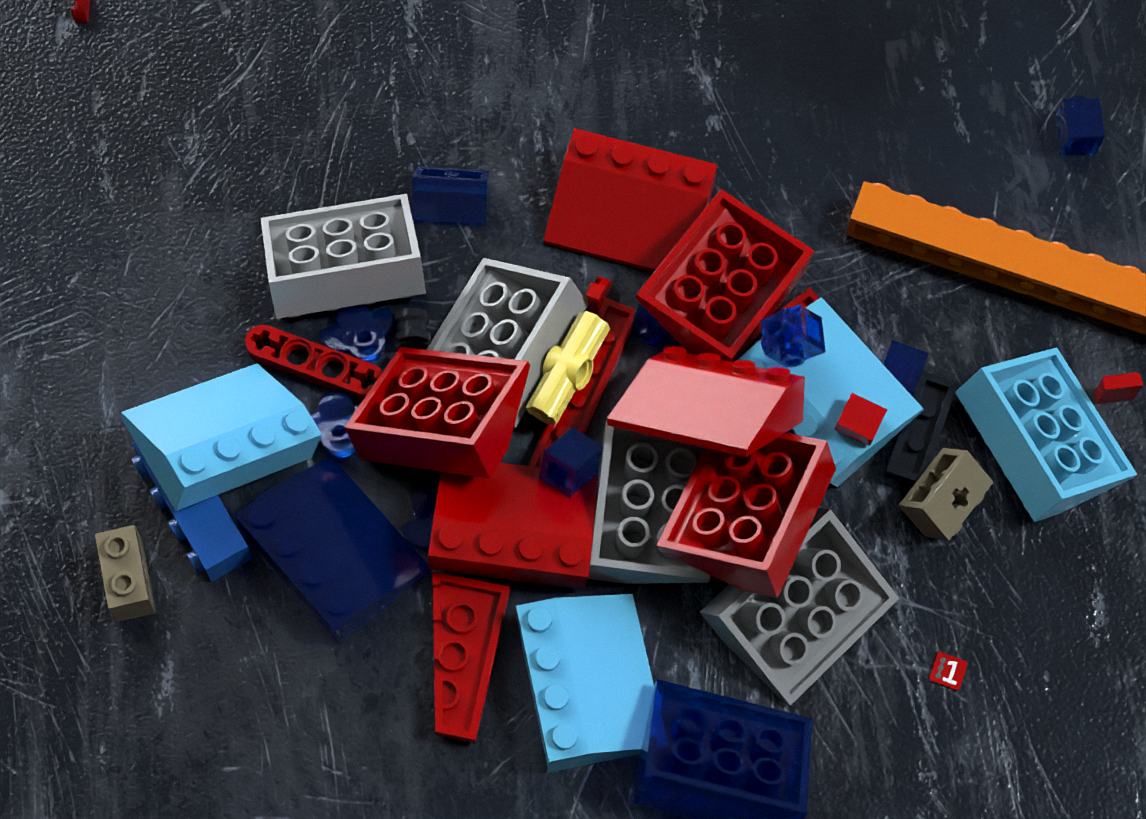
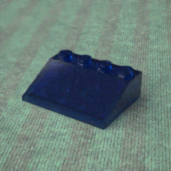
(331, 546)
(722, 757)

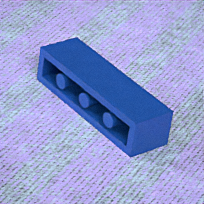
(205, 526)

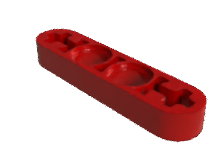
(317, 359)

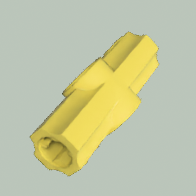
(567, 368)

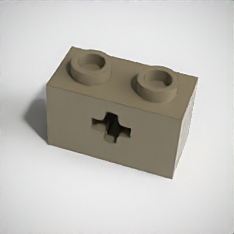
(946, 494)
(125, 573)

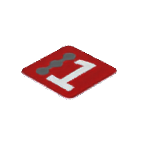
(948, 671)

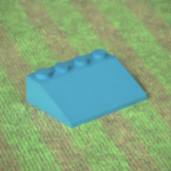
(831, 379)
(1044, 432)
(222, 434)
(586, 677)

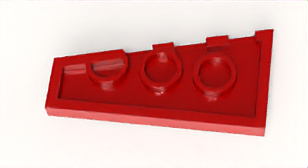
(466, 639)

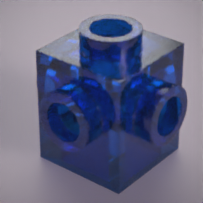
(792, 336)

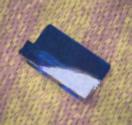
(450, 195)

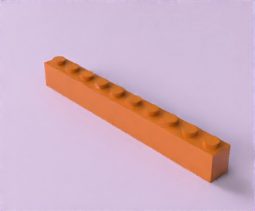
(1000, 255)

